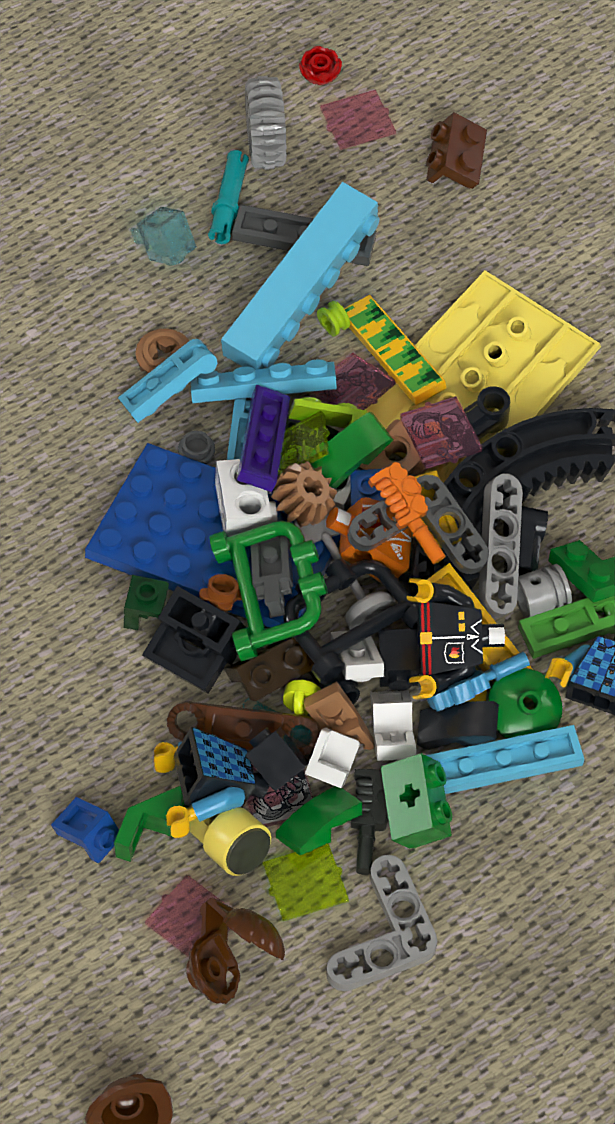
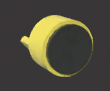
(233, 840)

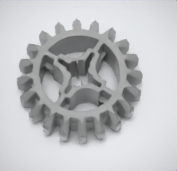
(265, 122)

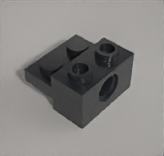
(200, 624)

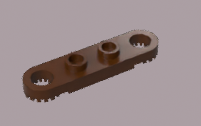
(240, 724)

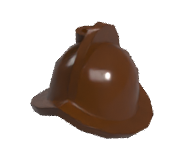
(132, 1102)

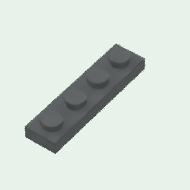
(283, 230)

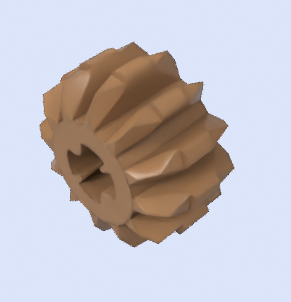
(304, 494)

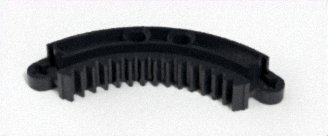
(541, 453)

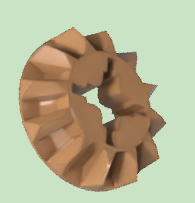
(164, 340)

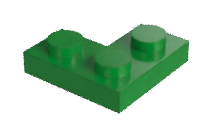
(586, 570)

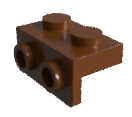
(456, 151)

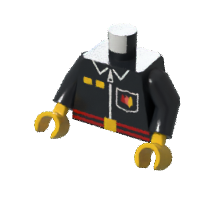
(449, 636)

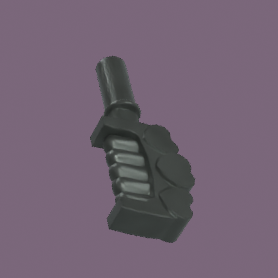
(373, 817)

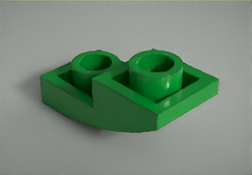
(352, 447)
(312, 822)

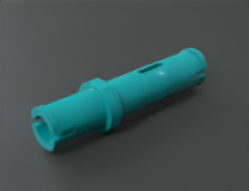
(226, 206)

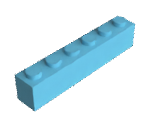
(301, 279)

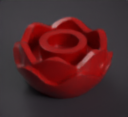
(322, 57)

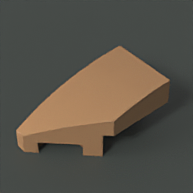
(336, 712)

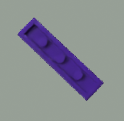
(263, 438)

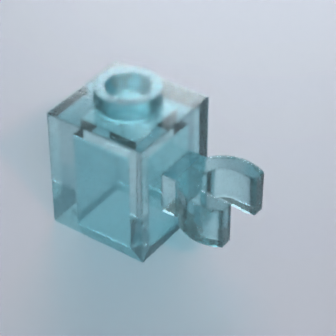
(165, 236)

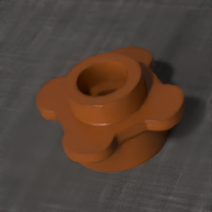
(221, 592)

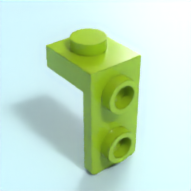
(335, 415)

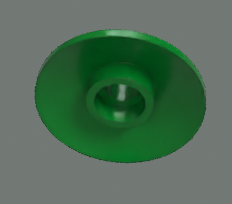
(513, 716)

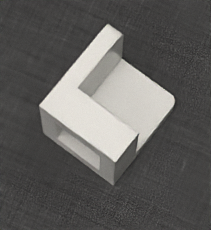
(332, 757)

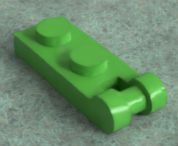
(567, 625)

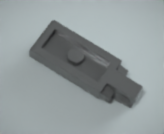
(272, 573)

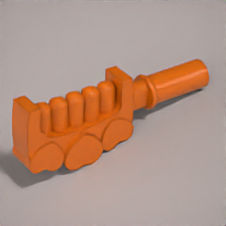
(404, 499)

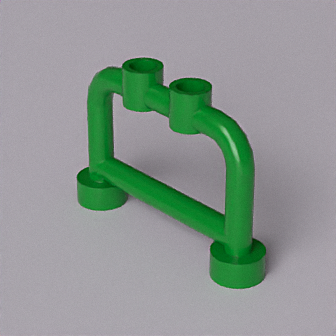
(311, 584)

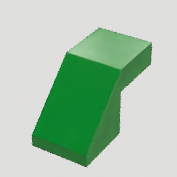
(149, 815)

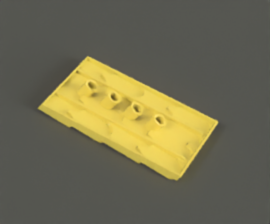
(489, 319)

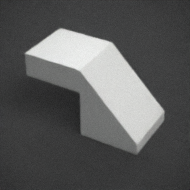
(392, 725)

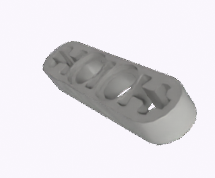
(505, 546)

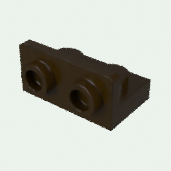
(271, 669)

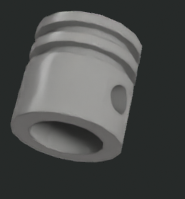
(543, 590)

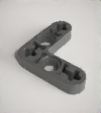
(442, 505)

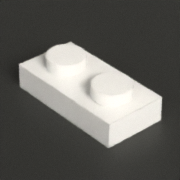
(361, 660)

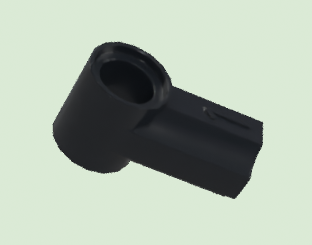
(487, 421)
(532, 534)

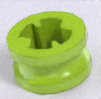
(333, 318)

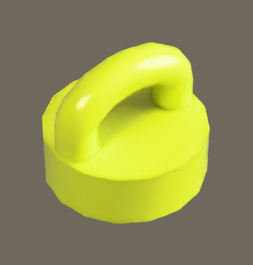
(296, 692)

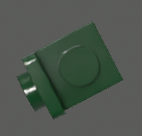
(144, 599)

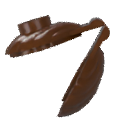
(212, 955)

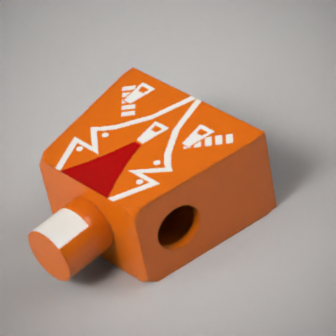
(392, 553)

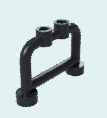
(341, 576)

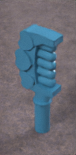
(477, 683)

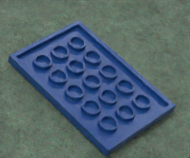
(164, 527)

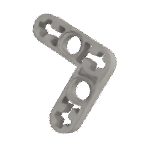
(397, 941)

